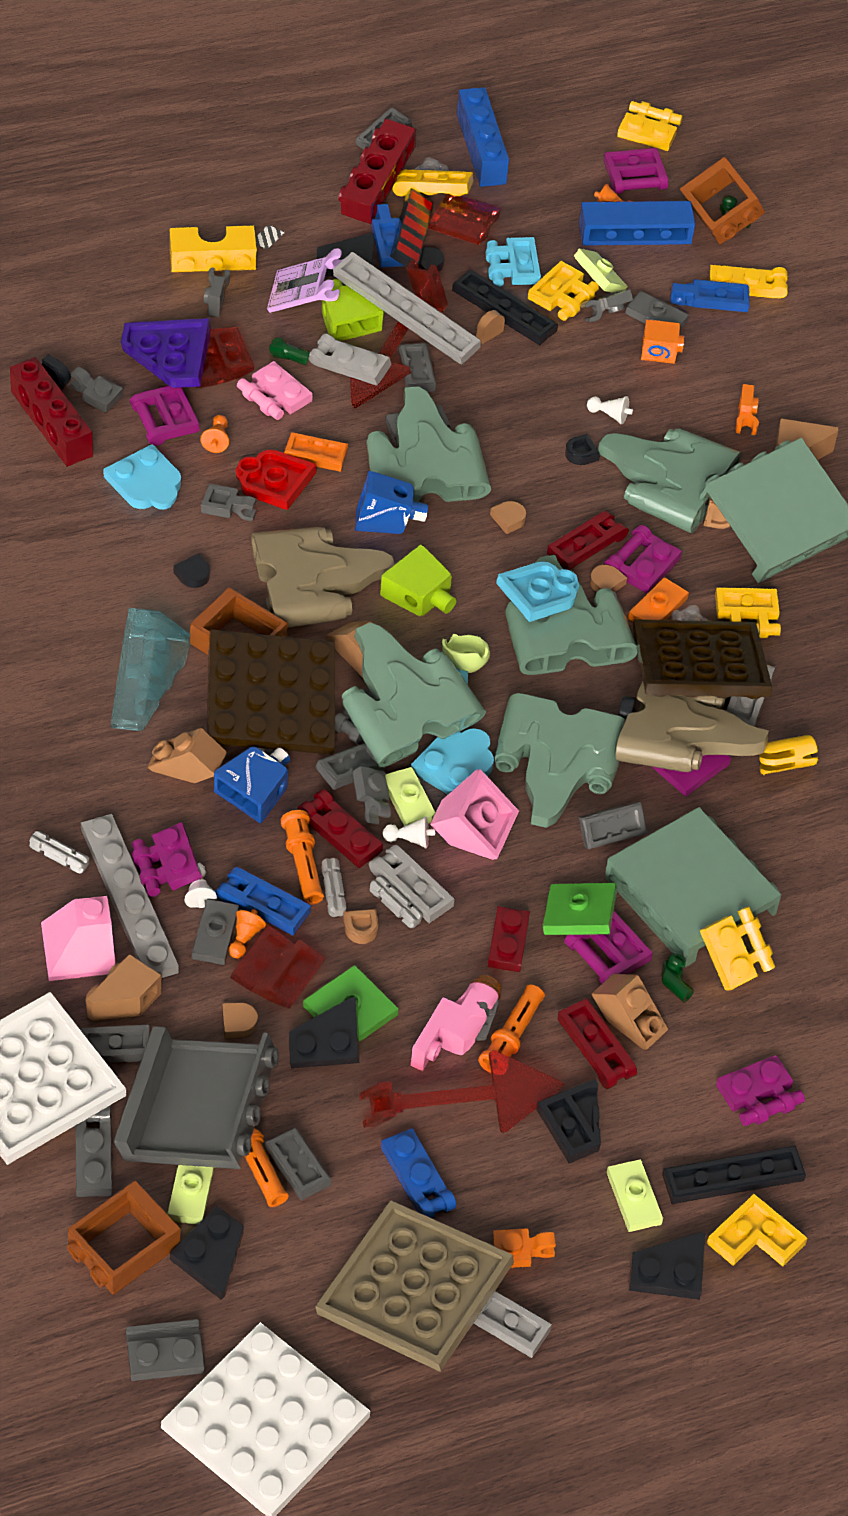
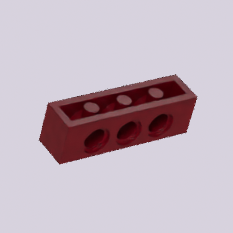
(377, 171)
(51, 412)

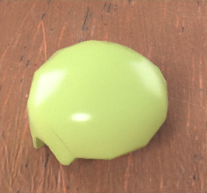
(466, 652)

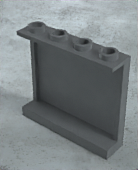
(195, 1101)

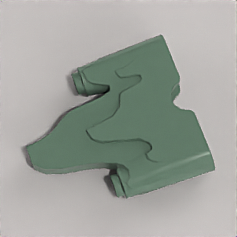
(430, 453)
(669, 473)
(582, 632)
(408, 697)
(560, 752)

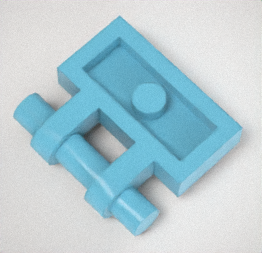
(521, 264)

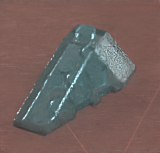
(149, 661)

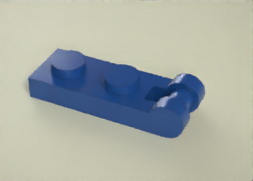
(271, 902)
(417, 1173)

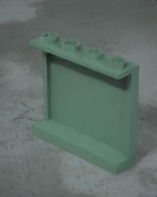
(781, 507)
(688, 880)

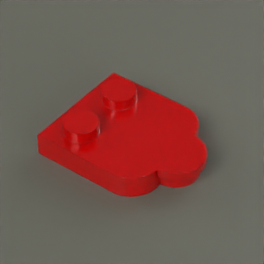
(274, 477)

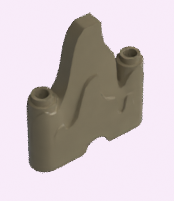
(311, 575)
(680, 729)

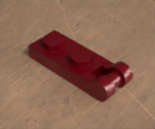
(587, 540)
(341, 829)
(597, 1043)

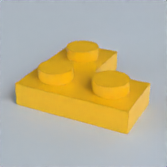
(756, 1225)

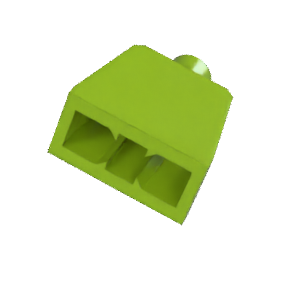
(350, 314)
(418, 583)

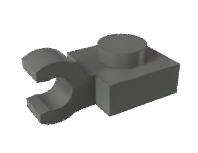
(215, 295)
(613, 302)
(98, 392)
(225, 500)
(373, 791)

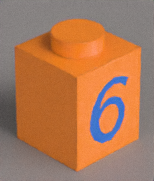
(661, 341)

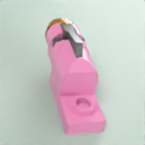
(459, 1023)

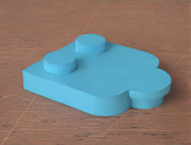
(145, 479)
(539, 589)
(454, 759)

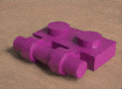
(176, 856)
(756, 1083)

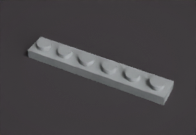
(407, 308)
(128, 895)

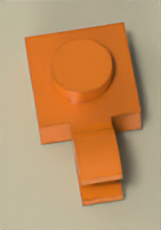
(747, 408)
(522, 1247)

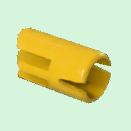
(788, 754)

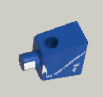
(387, 505)
(253, 781)

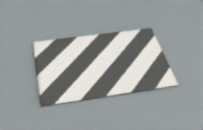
(268, 237)

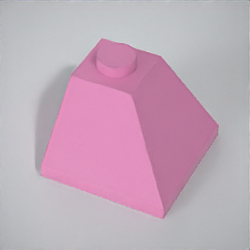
(476, 816)
(79, 939)

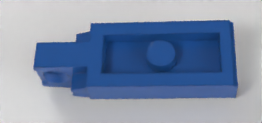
(384, 234)
(711, 295)

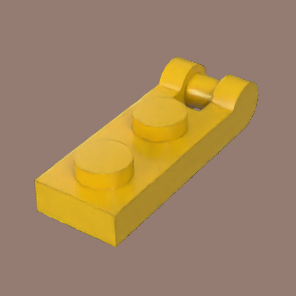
(433, 182)
(760, 282)

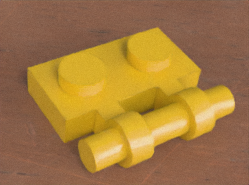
(649, 131)
(557, 285)
(749, 604)
(729, 952)

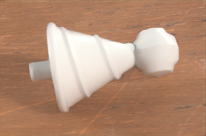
(615, 408)
(416, 832)
(199, 892)

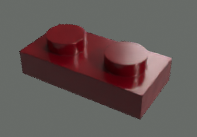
(508, 939)

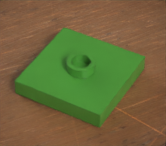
(580, 909)
(373, 1005)

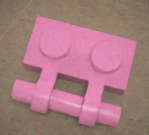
(281, 388)

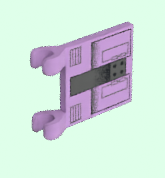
(304, 283)

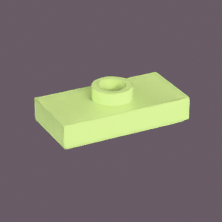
(600, 270)
(408, 796)
(190, 1194)
(634, 1195)

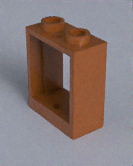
(709, 184)
(234, 605)
(152, 1217)

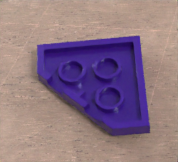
(169, 349)

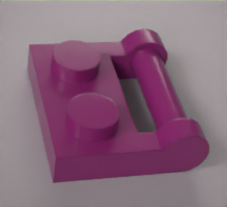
(633, 164)
(174, 412)
(651, 564)
(620, 946)

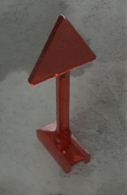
(427, 287)
(514, 1089)

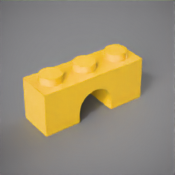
(193, 254)

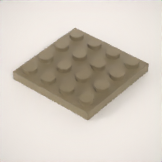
(415, 1285)

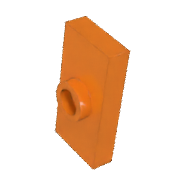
(320, 451)
(659, 602)

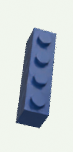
(482, 137)
(636, 223)

